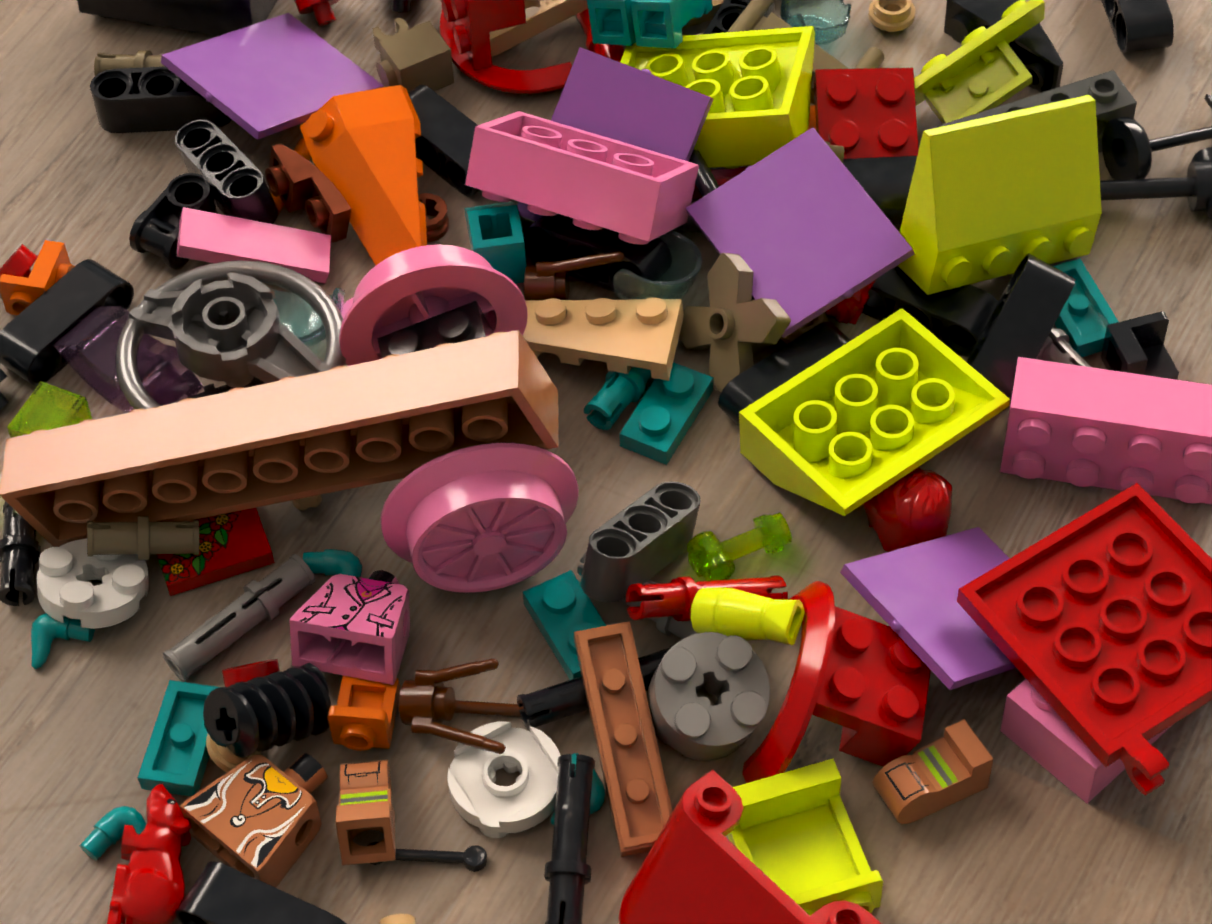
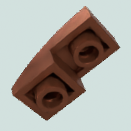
(306, 187)

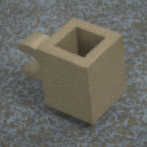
(413, 57)

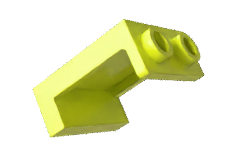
(804, 838)

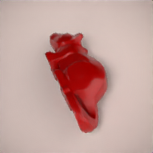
(153, 880)

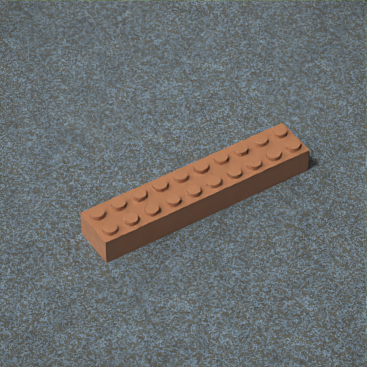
(281, 438)

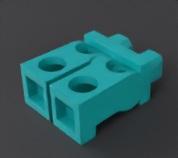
(643, 21)

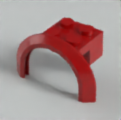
(466, 31)
(851, 676)

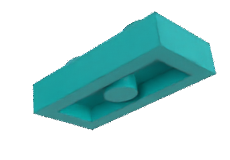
(1085, 311)
(666, 413)
(559, 611)
(178, 741)

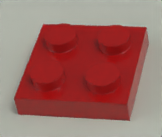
(867, 111)

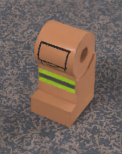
(935, 775)
(365, 806)

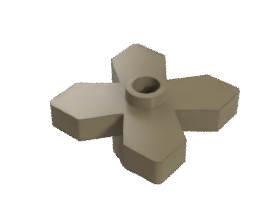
(734, 322)

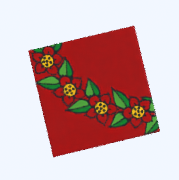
(227, 548)

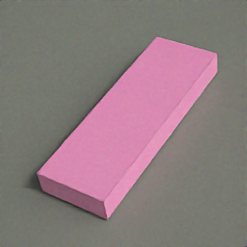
(229, 238)

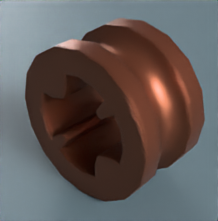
(436, 207)

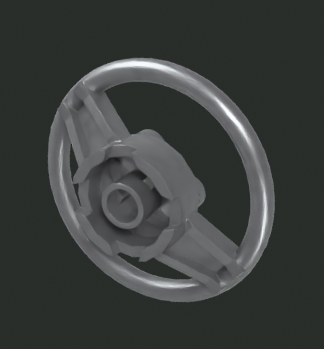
(227, 327)

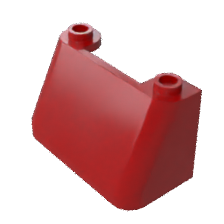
(705, 879)

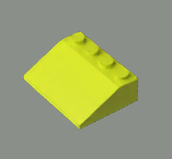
(756, 84)
(1002, 191)
(866, 415)

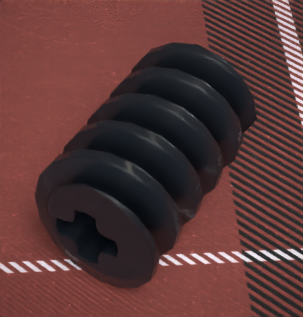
(268, 710)

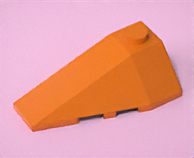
(370, 156)

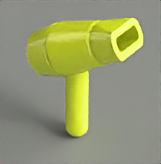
(746, 615)

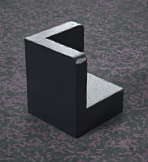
(1139, 347)

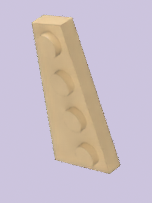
(608, 331)

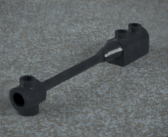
(889, 181)

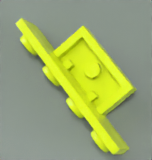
(982, 69)

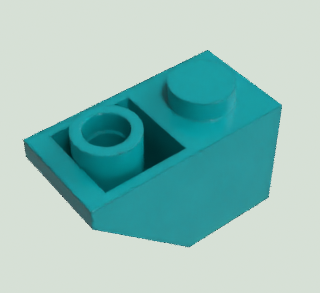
(498, 237)

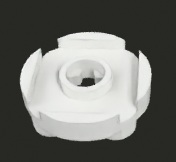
(66, 590)
(505, 808)

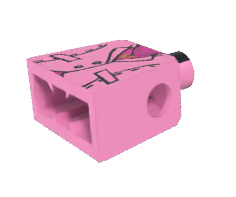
(354, 627)

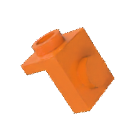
(48, 269)
(364, 714)

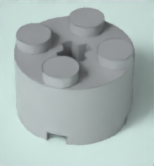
(723, 668)

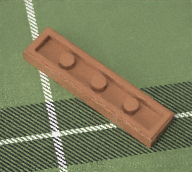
(624, 735)

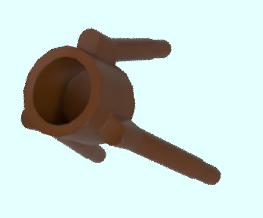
(552, 279)
(428, 703)

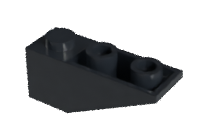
(1031, 47)

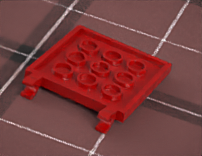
(1108, 626)

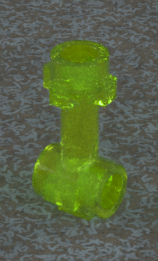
(715, 558)

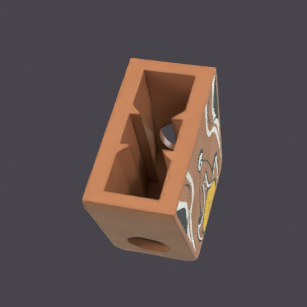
(258, 815)

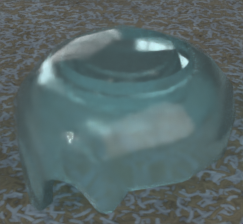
(827, 17)

